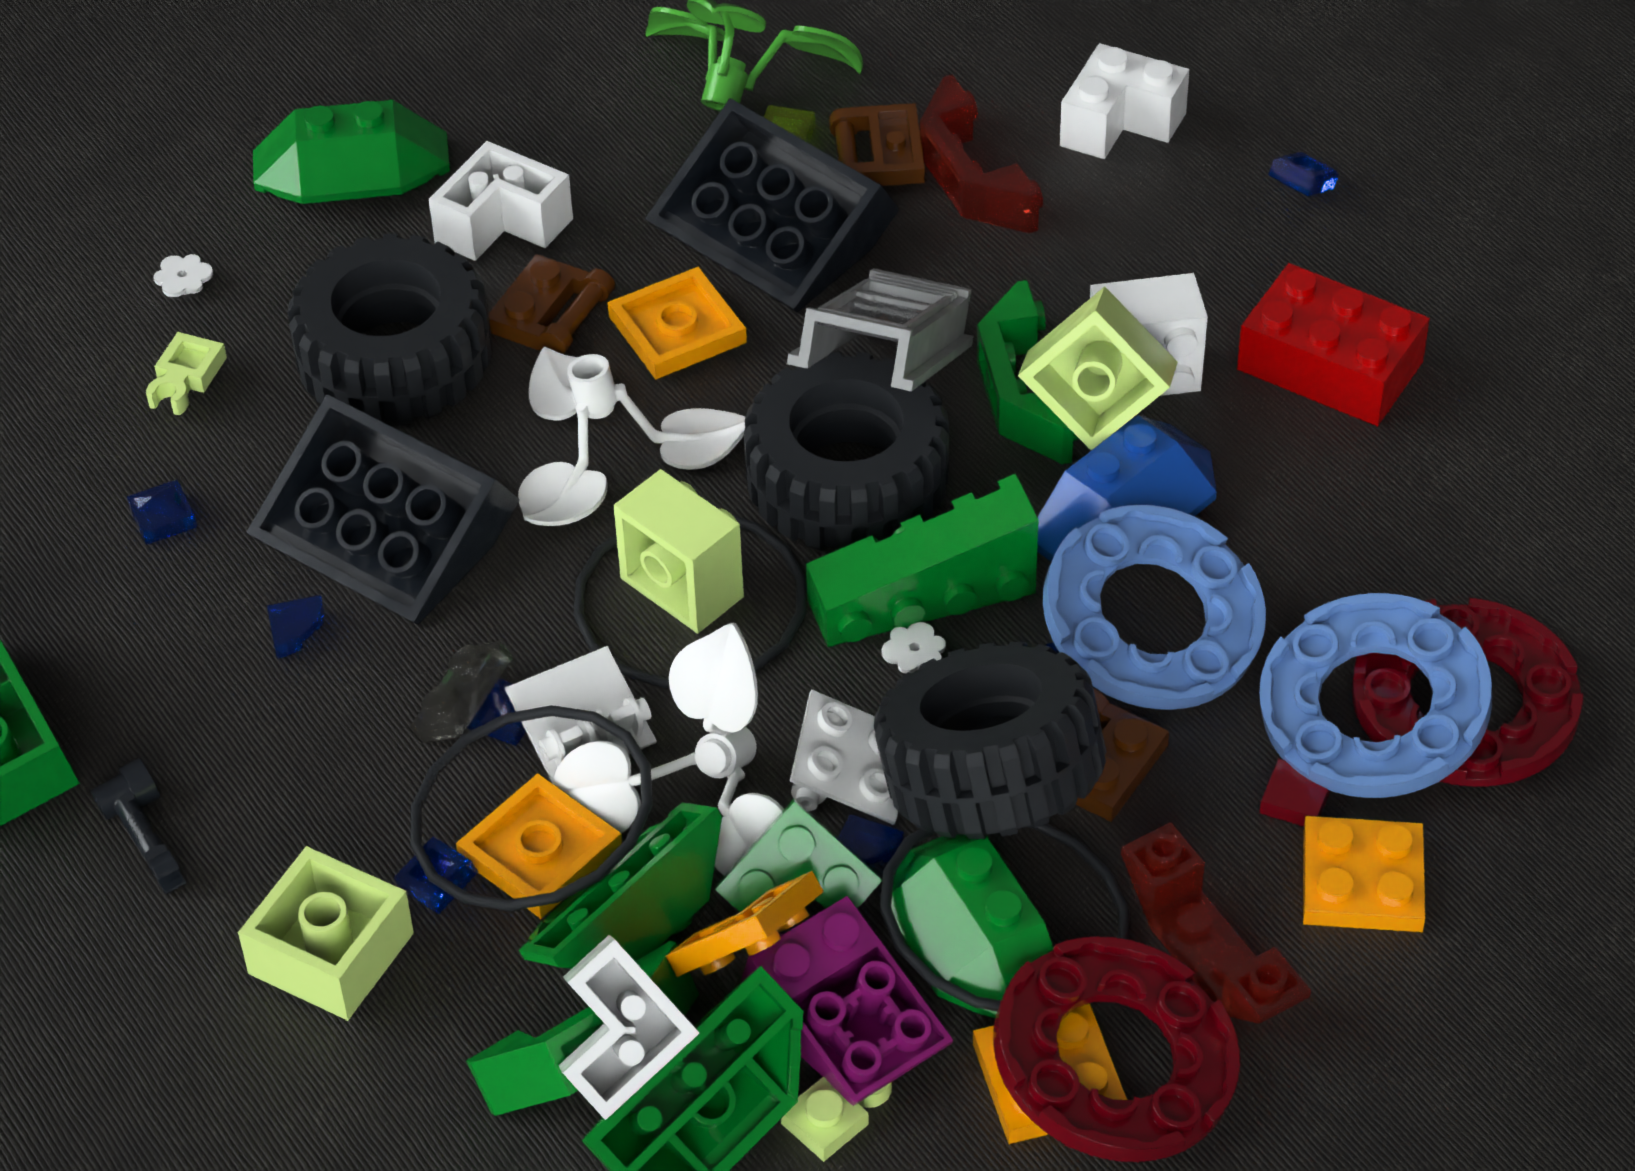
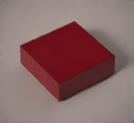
(1292, 795)

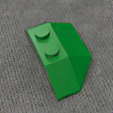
(349, 153)
(641, 898)
(967, 916)
(715, 1092)

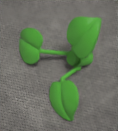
(726, 75)

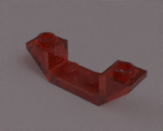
(995, 197)
(1169, 887)

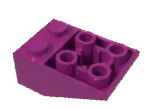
(858, 1005)

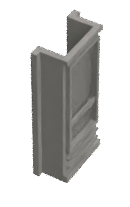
(915, 312)

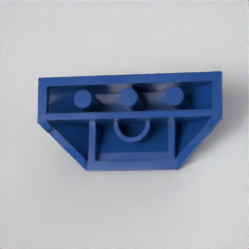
(1134, 466)

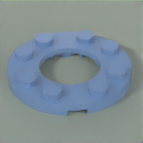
(1179, 543)
(1362, 626)

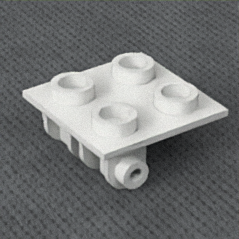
(583, 684)
(840, 760)

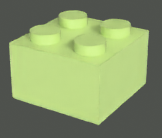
(1098, 368)
(679, 550)
(326, 932)

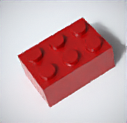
(1332, 344)

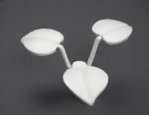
(585, 386)
(707, 681)

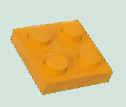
(677, 322)
(538, 842)
(1363, 874)
(1078, 1045)

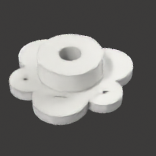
(182, 275)
(913, 647)

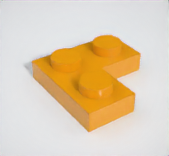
(750, 929)

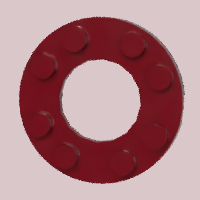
(1527, 653)
(1144, 979)

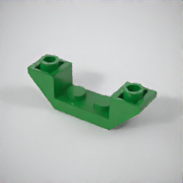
(1022, 417)
(525, 1068)

